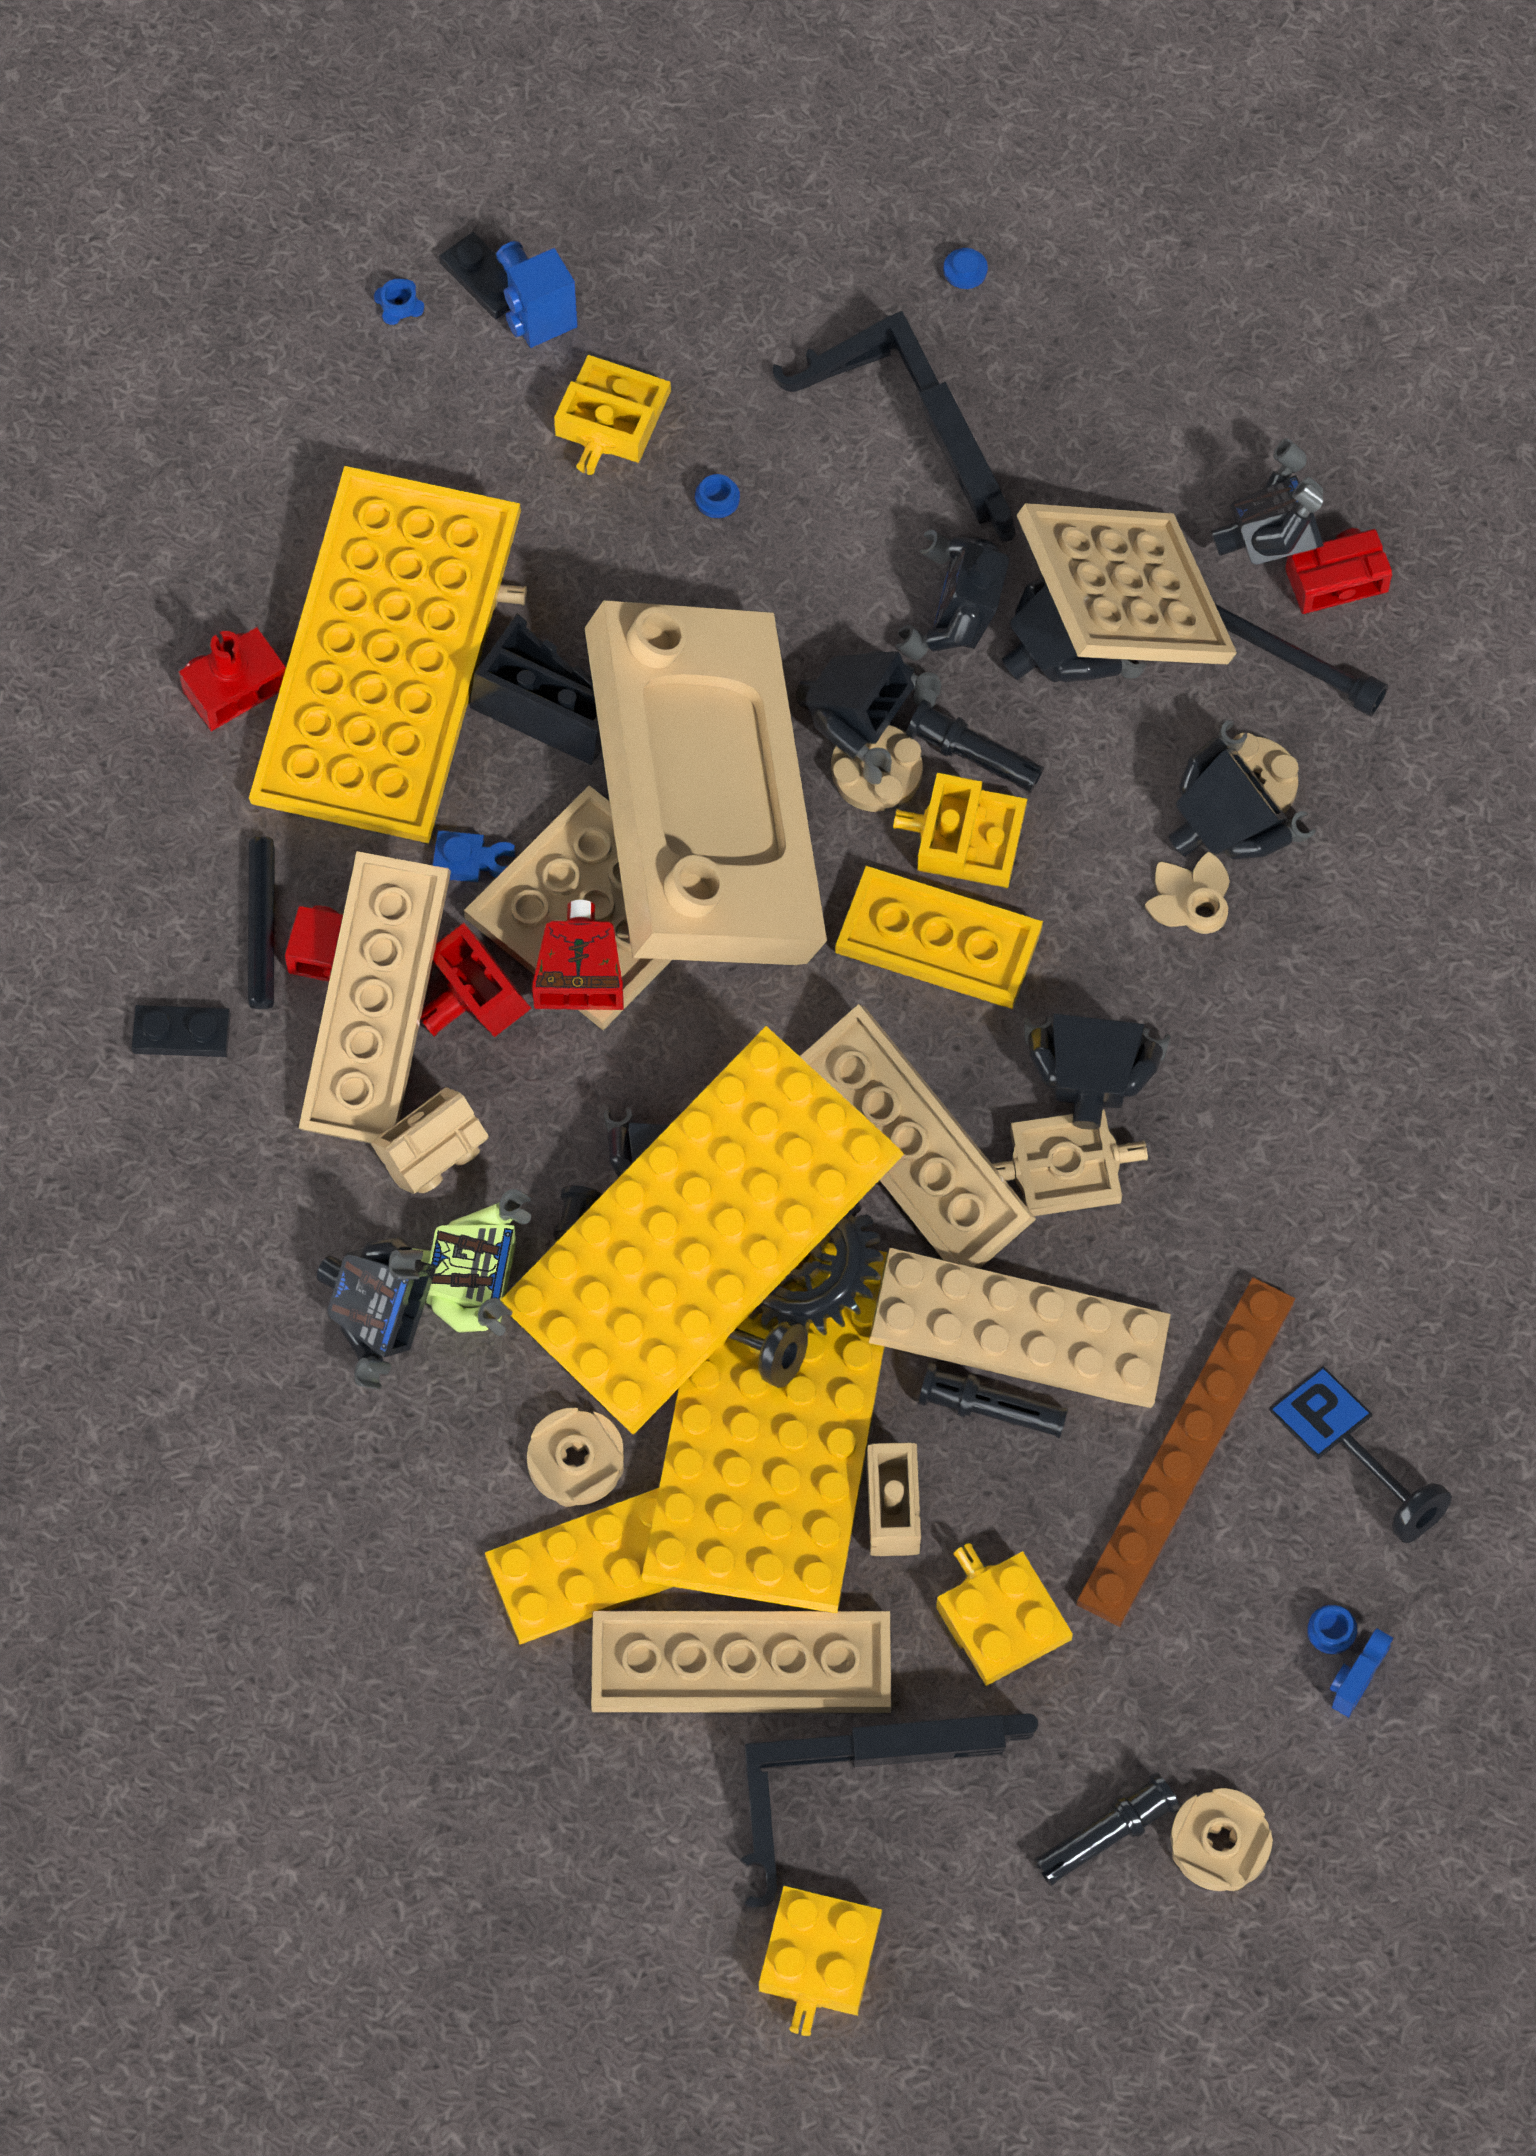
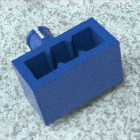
(538, 294)

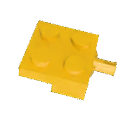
(610, 411)
(967, 831)
(1001, 1615)
(819, 1954)

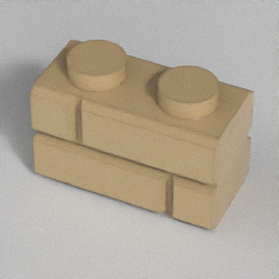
(431, 1141)
(893, 1499)

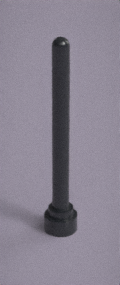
(1361, 691)

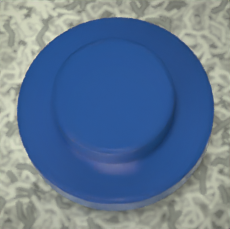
(965, 268)
(717, 496)
(1332, 1629)

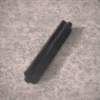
(261, 923)

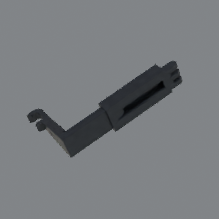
(937, 404)
(866, 1748)

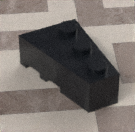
(538, 693)

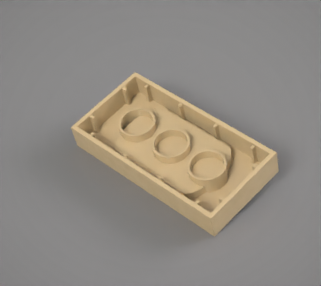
(704, 784)

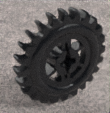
(837, 1292)

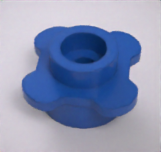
(398, 290)

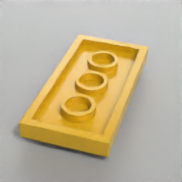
(939, 937)
(576, 1568)

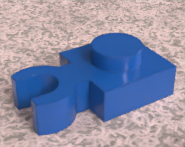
(467, 856)
(1352, 1682)

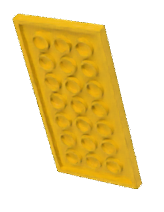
(385, 654)
(700, 1229)
(765, 1475)

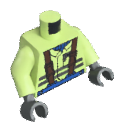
(475, 1265)

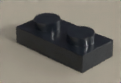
(478, 272)
(181, 1031)

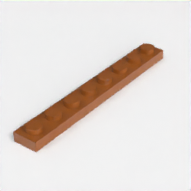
(1185, 1452)

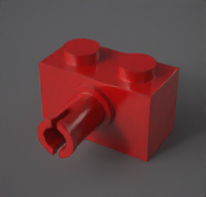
(232, 677)
(474, 986)

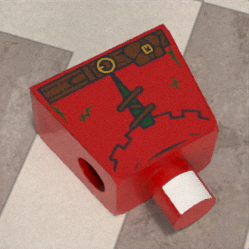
(578, 963)

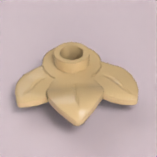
(1185, 891)

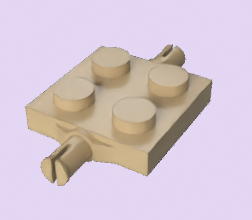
(1067, 1165)

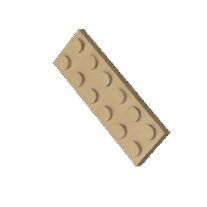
(374, 998)
(943, 1174)
(1019, 1328)
(741, 1661)

